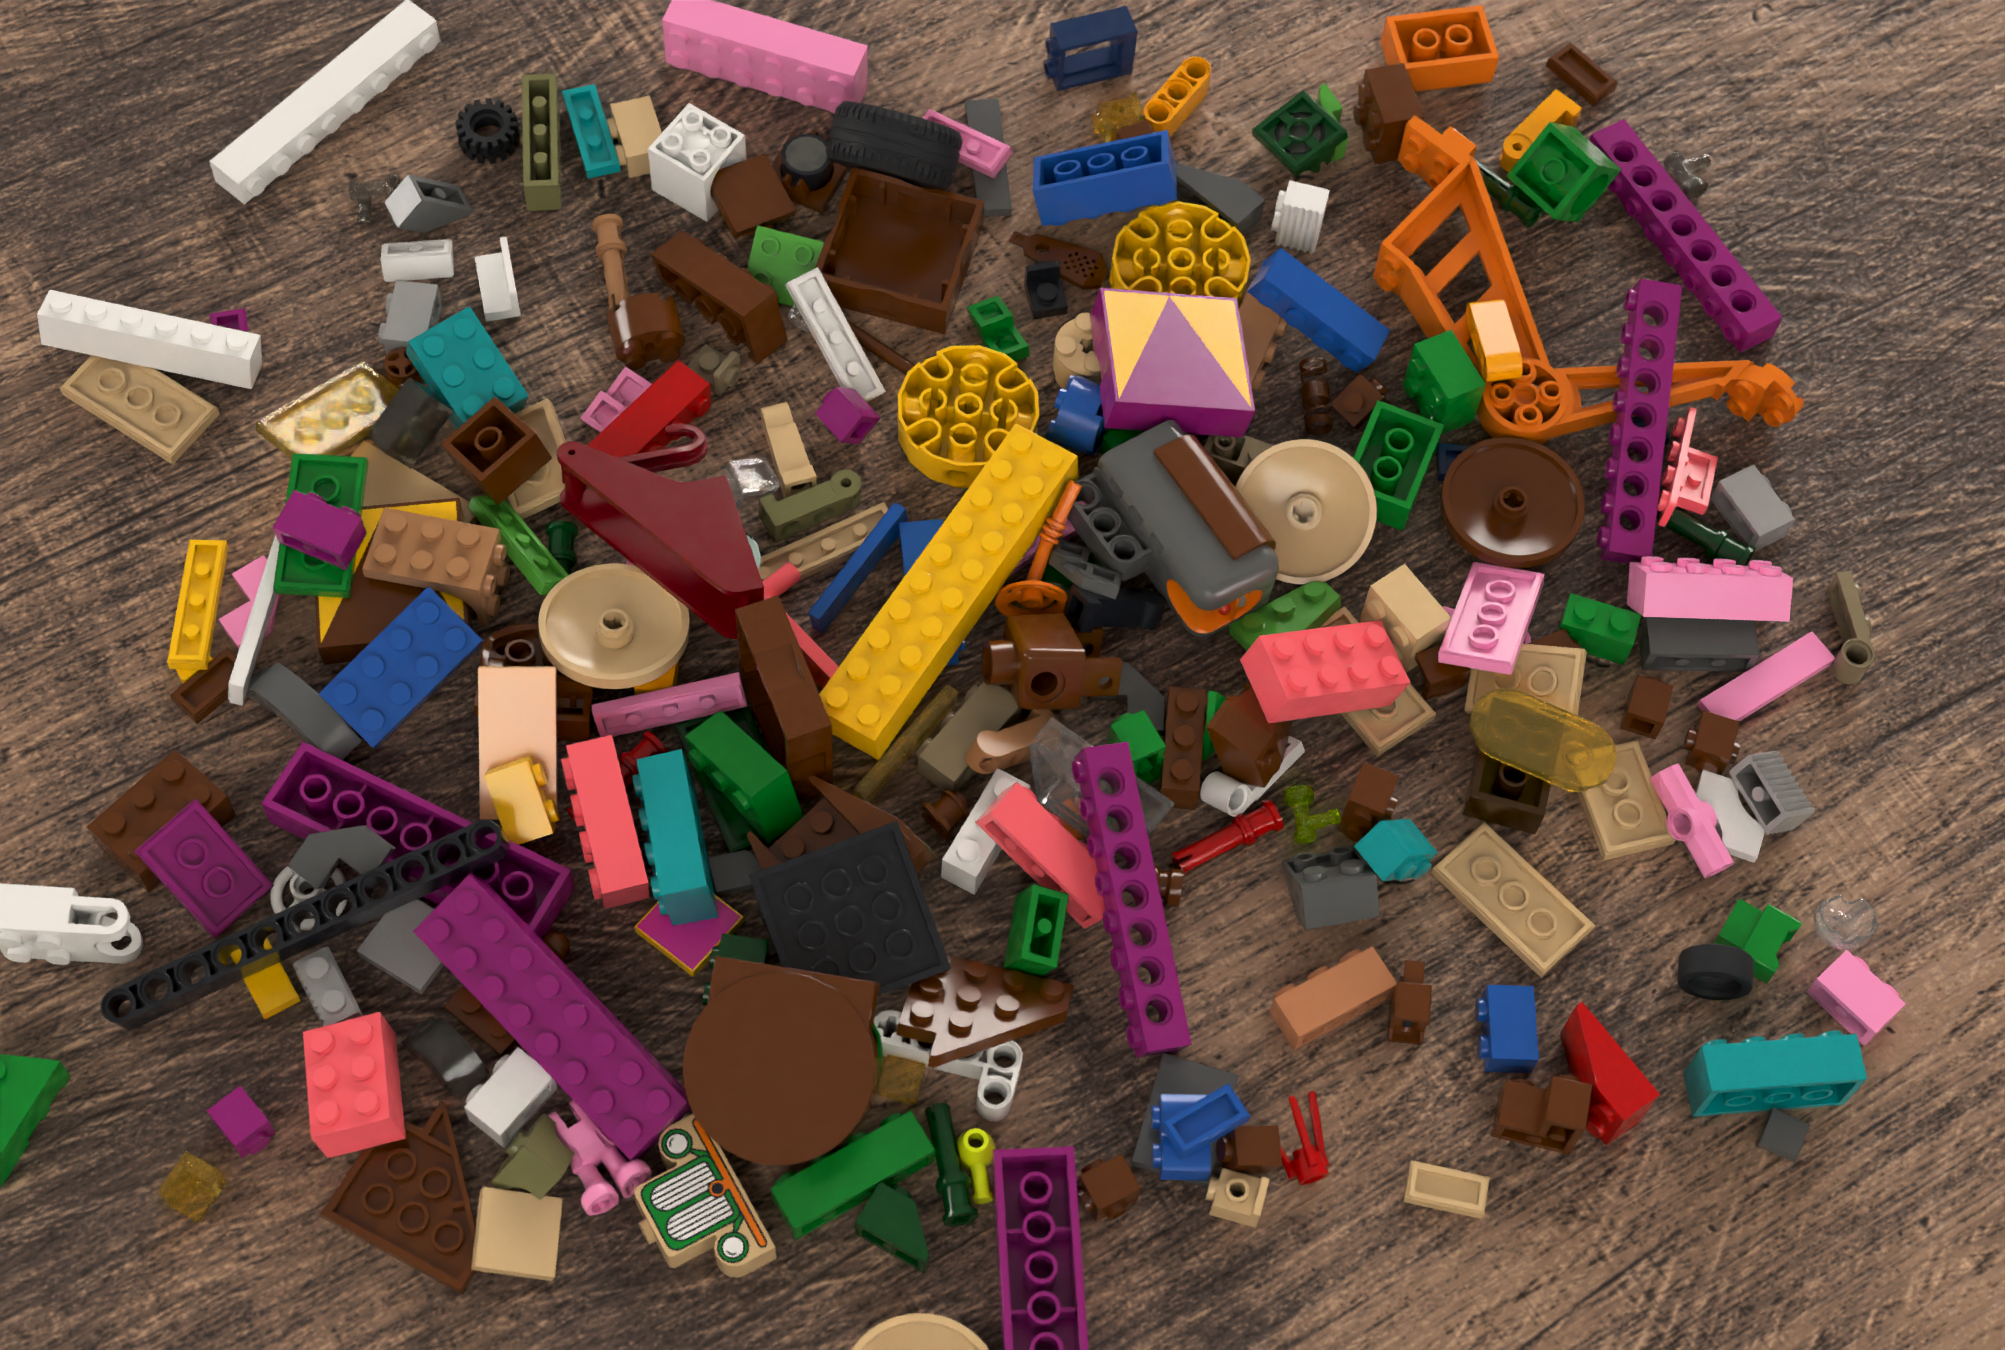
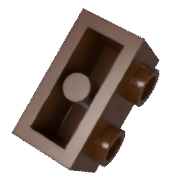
(1369, 802)

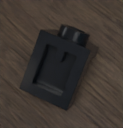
(1045, 289)

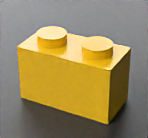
(522, 800)

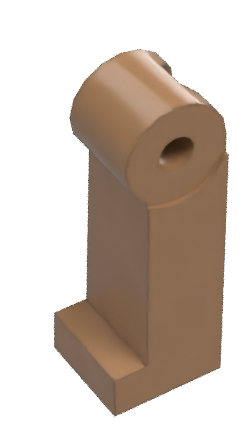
(1007, 746)

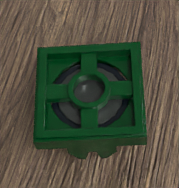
(1300, 135)

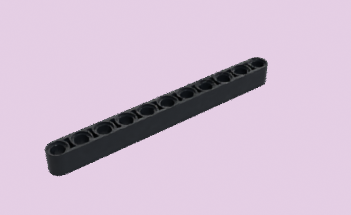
(288, 922)

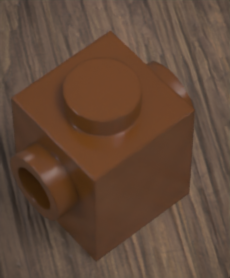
(1712, 743)
(1107, 1188)

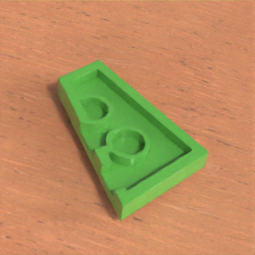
(1295, 611)

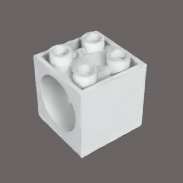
(689, 157)

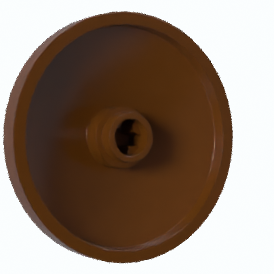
(1512, 502)

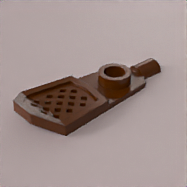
(1085, 266)

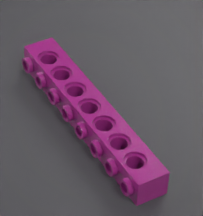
(1686, 240)
(1662, 303)
(1115, 766)

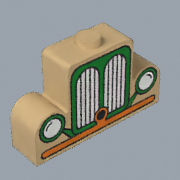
(701, 1205)

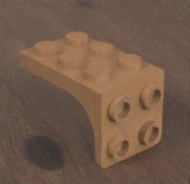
(442, 555)

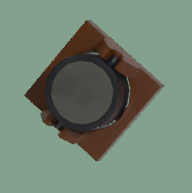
(808, 170)

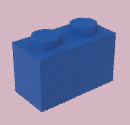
(1507, 1029)

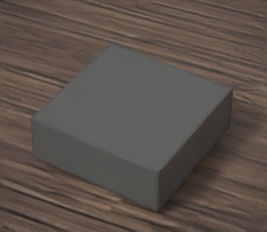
(1783, 1135)

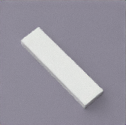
(834, 334)

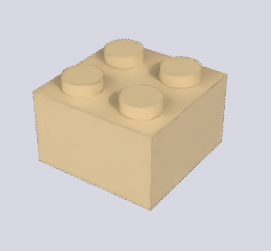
(1408, 614)

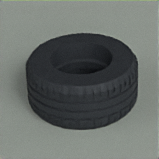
(894, 145)

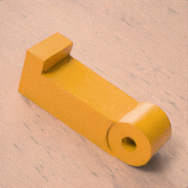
(1555, 109)

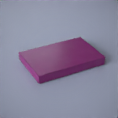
(204, 868)

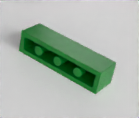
(851, 1174)

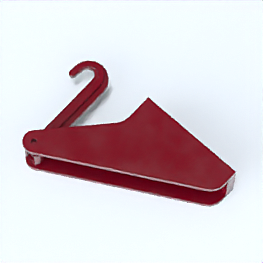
(669, 529)

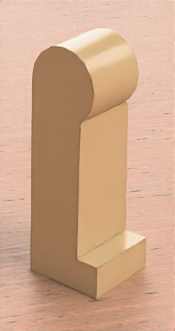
(787, 449)

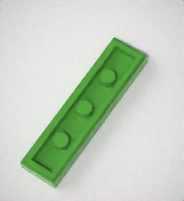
(521, 543)

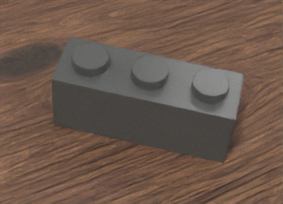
(1698, 644)

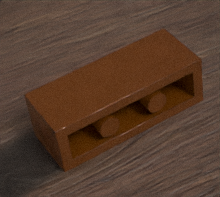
(1184, 745)

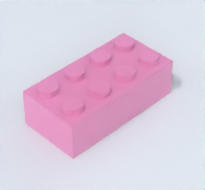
(1709, 591)

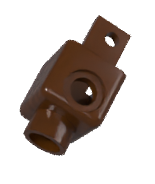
(1047, 663)

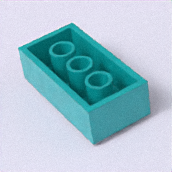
(674, 838)
(1774, 1073)

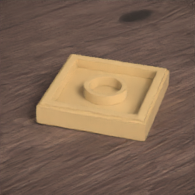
(517, 1234)

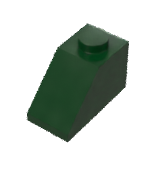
(894, 1226)

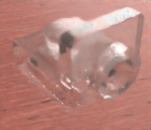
(750, 478)

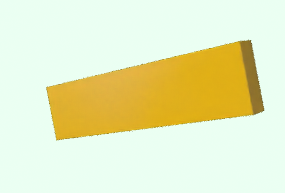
(198, 605)

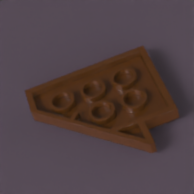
(979, 1008)
(412, 1202)

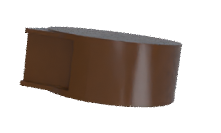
(781, 1060)

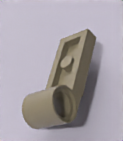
(1853, 627)

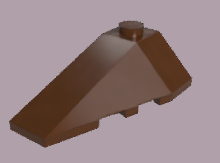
(1245, 741)

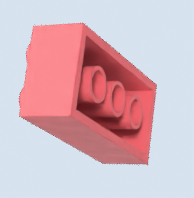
(1324, 671)
(608, 822)

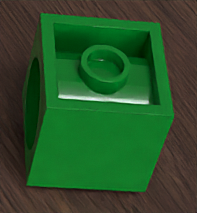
(1563, 172)

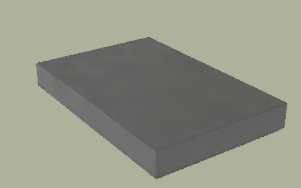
(1179, 1077)

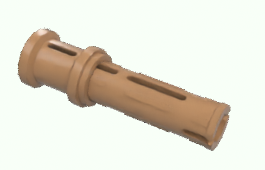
(611, 251)

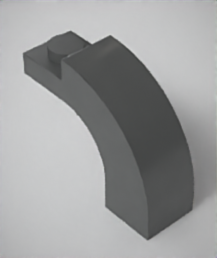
(302, 710)

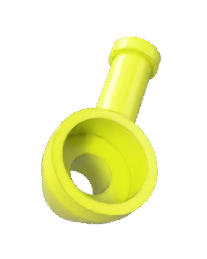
(977, 1160)

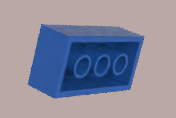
(1105, 178)
(402, 668)

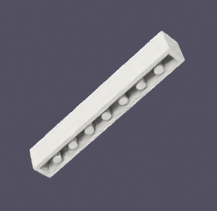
(325, 101)

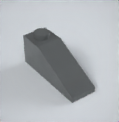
(1225, 195)

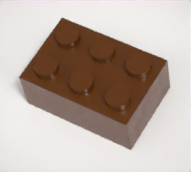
(149, 807)

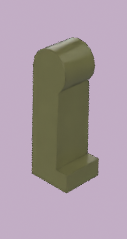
(810, 506)

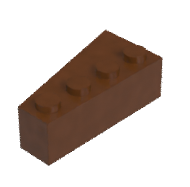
(722, 293)

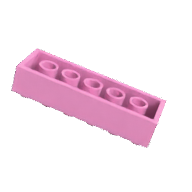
(765, 53)

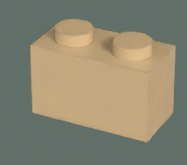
(635, 128)

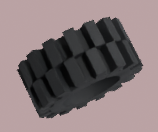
(487, 115)

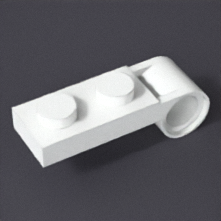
(1235, 796)

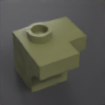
(534, 1160)

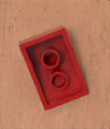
(1619, 1088)

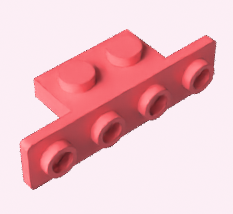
(1688, 476)

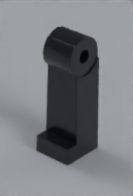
(1129, 610)

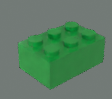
(1396, 458)

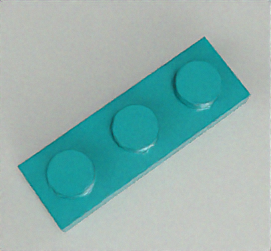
(591, 131)

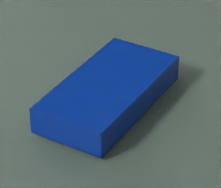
(1205, 1121)

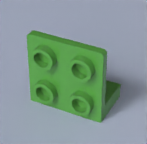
(781, 258)

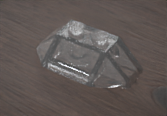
(1055, 787)

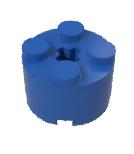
(1079, 417)

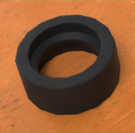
(1715, 972)

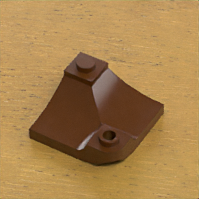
(523, 648)

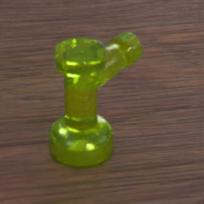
(1299, 798)

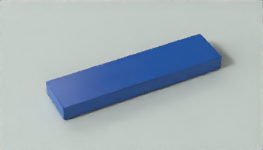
(857, 568)

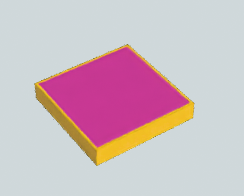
(688, 943)

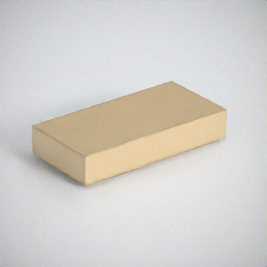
(1446, 1189)

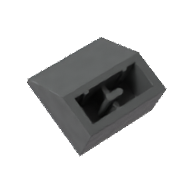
(1331, 887)

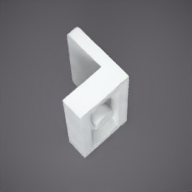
(497, 284)

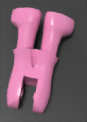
(592, 1149)

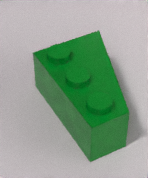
(745, 775)
(25, 1098)

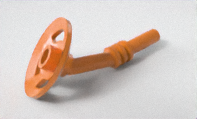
(1032, 588)

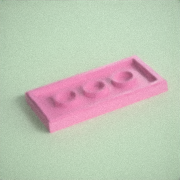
(1491, 618)

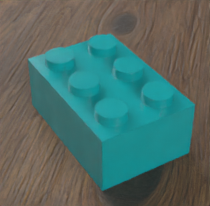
(464, 367)

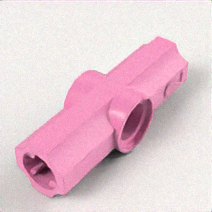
(1691, 821)

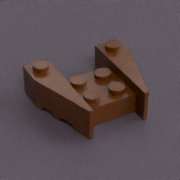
(832, 821)

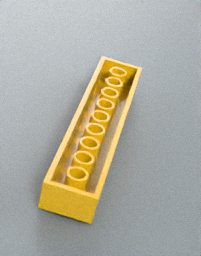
(946, 590)

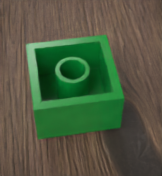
(1444, 381)

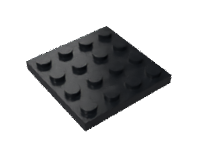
(853, 912)

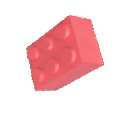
(353, 1085)

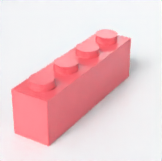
(1045, 850)

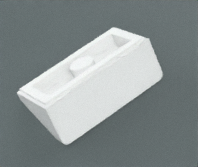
(417, 260)

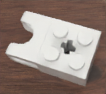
(63, 926)

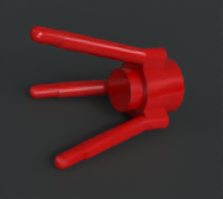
(1308, 1163)

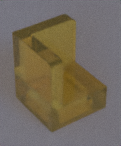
(192, 1187)

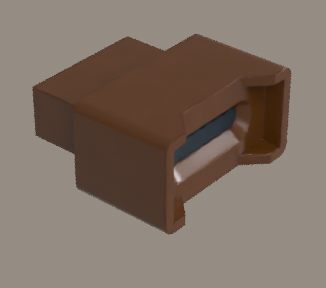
(1410, 1006)

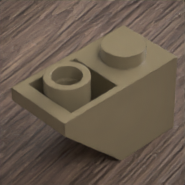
(1234, 453)

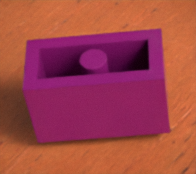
(320, 529)

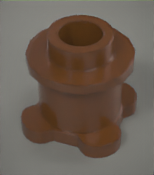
(946, 812)

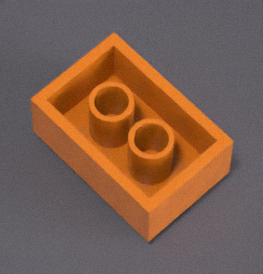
(1442, 47)

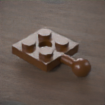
(480, 1021)

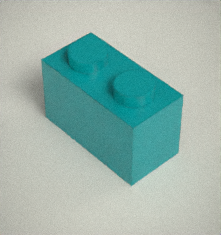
(1396, 850)

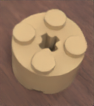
(1075, 351)

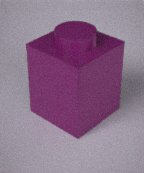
(847, 415)
(241, 1122)

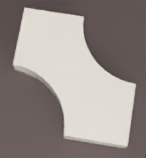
(1734, 825)

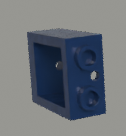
(1093, 65)

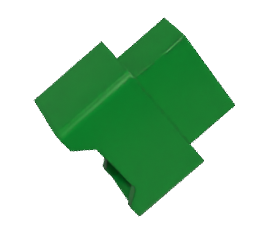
(1758, 934)

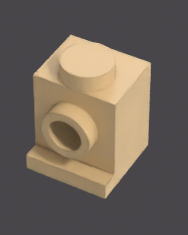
(1242, 1209)

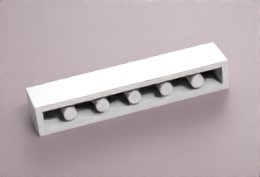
(150, 339)

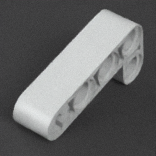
(979, 1067)

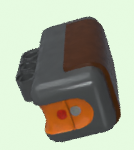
(1180, 526)

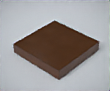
(750, 196)

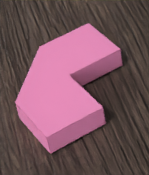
(248, 580)

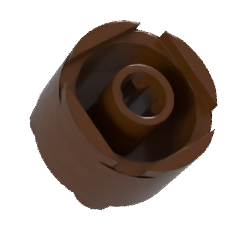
(646, 330)

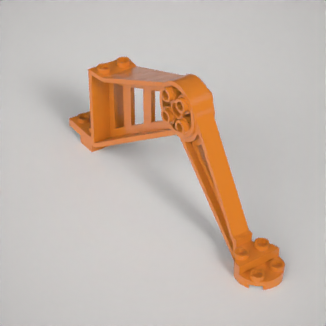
(1456, 181)

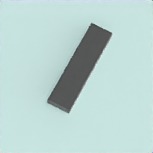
(985, 118)

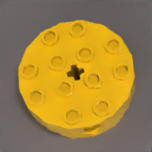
(1181, 252)
(960, 411)

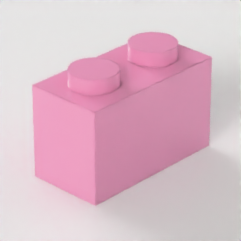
(1856, 997)

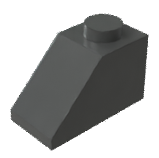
(426, 204)

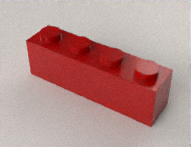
(670, 400)

